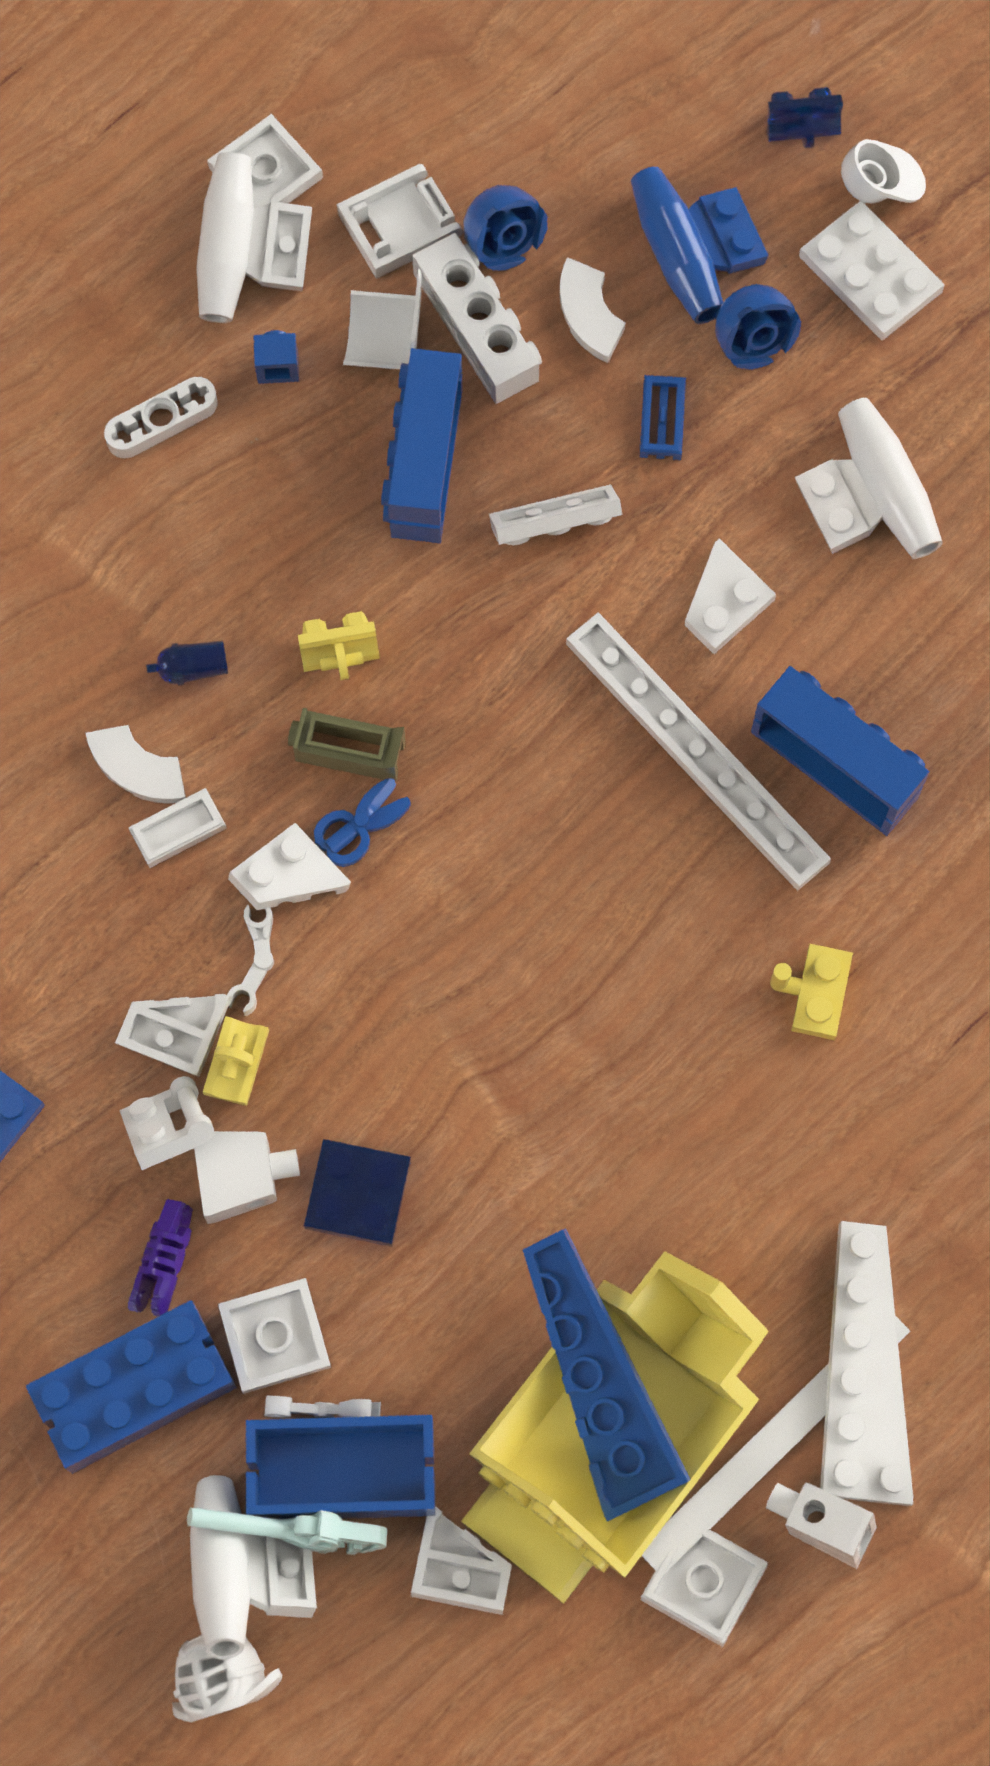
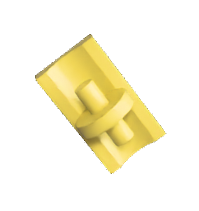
(338, 646)
(235, 1061)

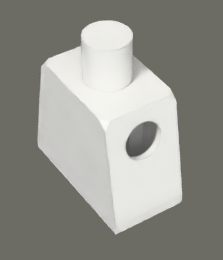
(240, 1173)
(842, 1531)

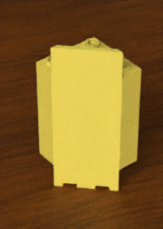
(541, 1499)

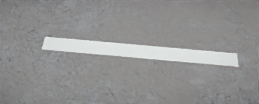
(744, 1469)

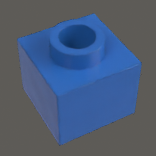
(276, 357)

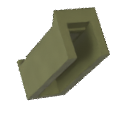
(344, 759)

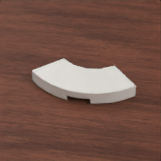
(586, 312)
(135, 769)

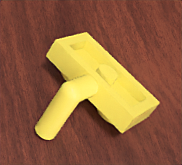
(818, 991)

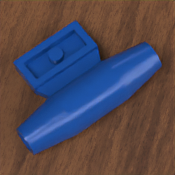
(696, 240)

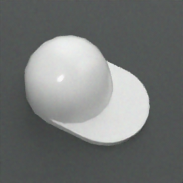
(881, 172)

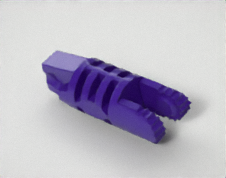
(162, 1259)

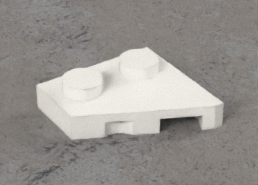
(287, 870)
(174, 1029)

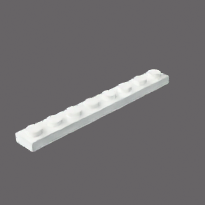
(698, 751)

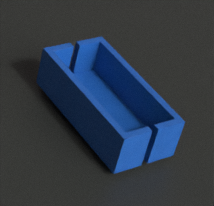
(423, 445)
(839, 749)
(130, 1387)
(341, 1467)

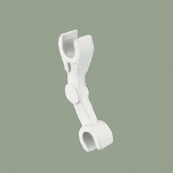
(262, 962)
(283, 1407)

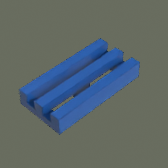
(661, 449)

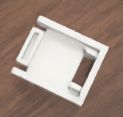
(402, 216)

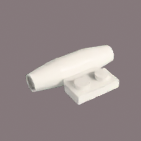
(243, 240)
(875, 485)
(240, 1571)

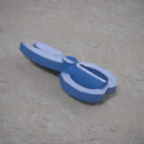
(367, 818)

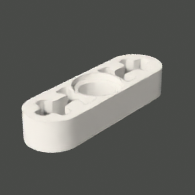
(166, 400)

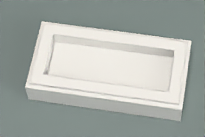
(177, 828)

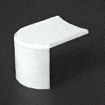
(383, 328)

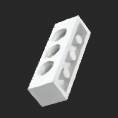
(499, 372)

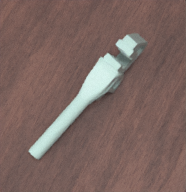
(319, 1532)

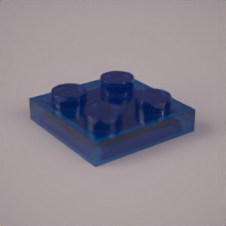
(357, 1192)

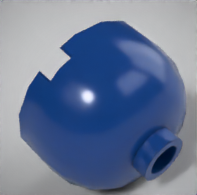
(503, 226)
(756, 325)

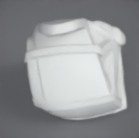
(218, 1685)

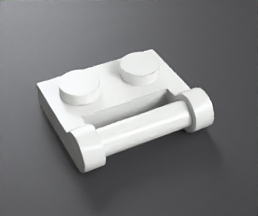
(152, 1127)

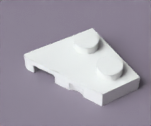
(726, 598)
(459, 1569)

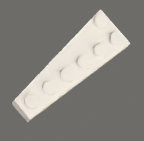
(865, 1412)

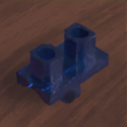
(804, 117)

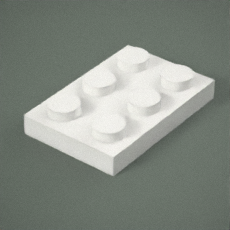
(871, 270)

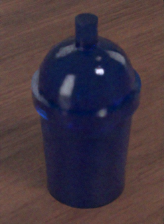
(190, 662)

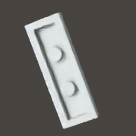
(555, 515)

